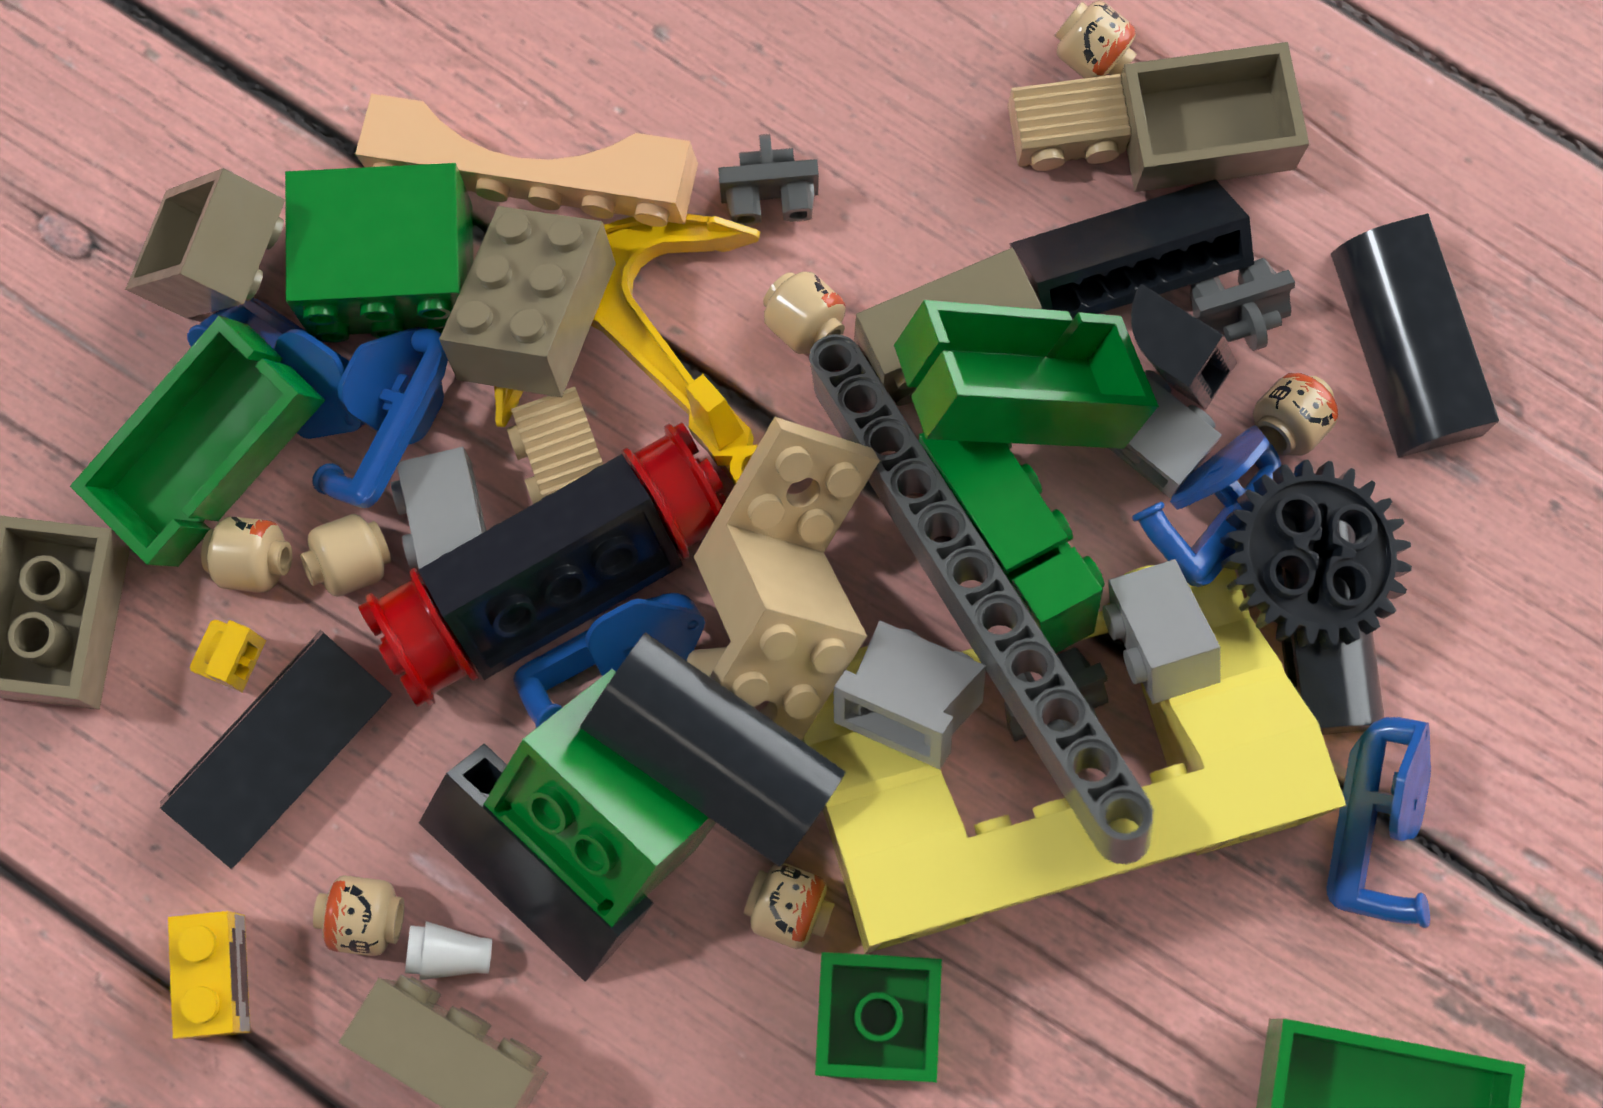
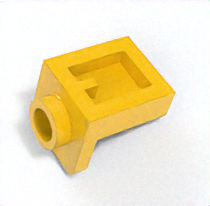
(228, 654)

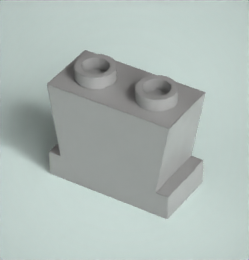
(909, 694)

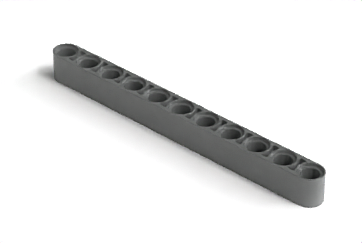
(983, 606)

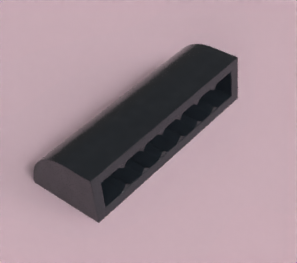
(1150, 243)
(1414, 336)
(1181, 347)
(1338, 682)
(275, 749)
(712, 749)
(515, 872)

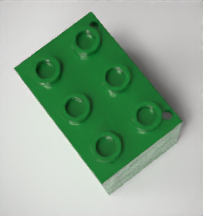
(376, 248)
(594, 812)

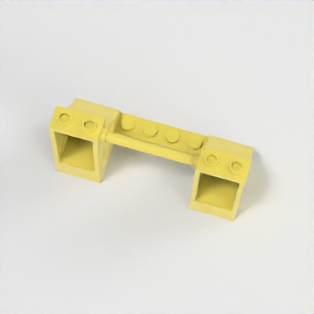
(1239, 768)

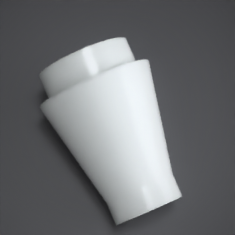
(446, 952)

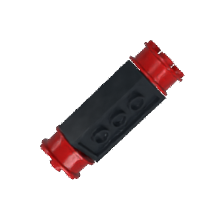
(547, 567)

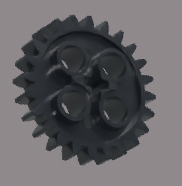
(1364, 565)

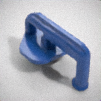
(304, 353)
(398, 393)
(1219, 477)
(609, 640)
(1358, 818)

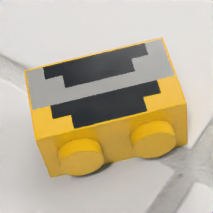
(208, 975)

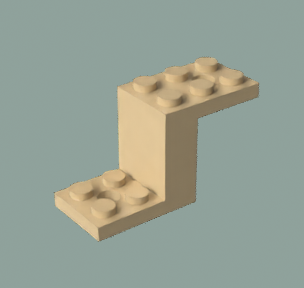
(771, 575)

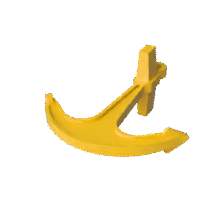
(628, 327)

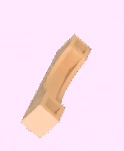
(633, 177)

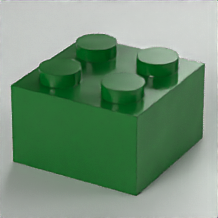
(878, 1017)

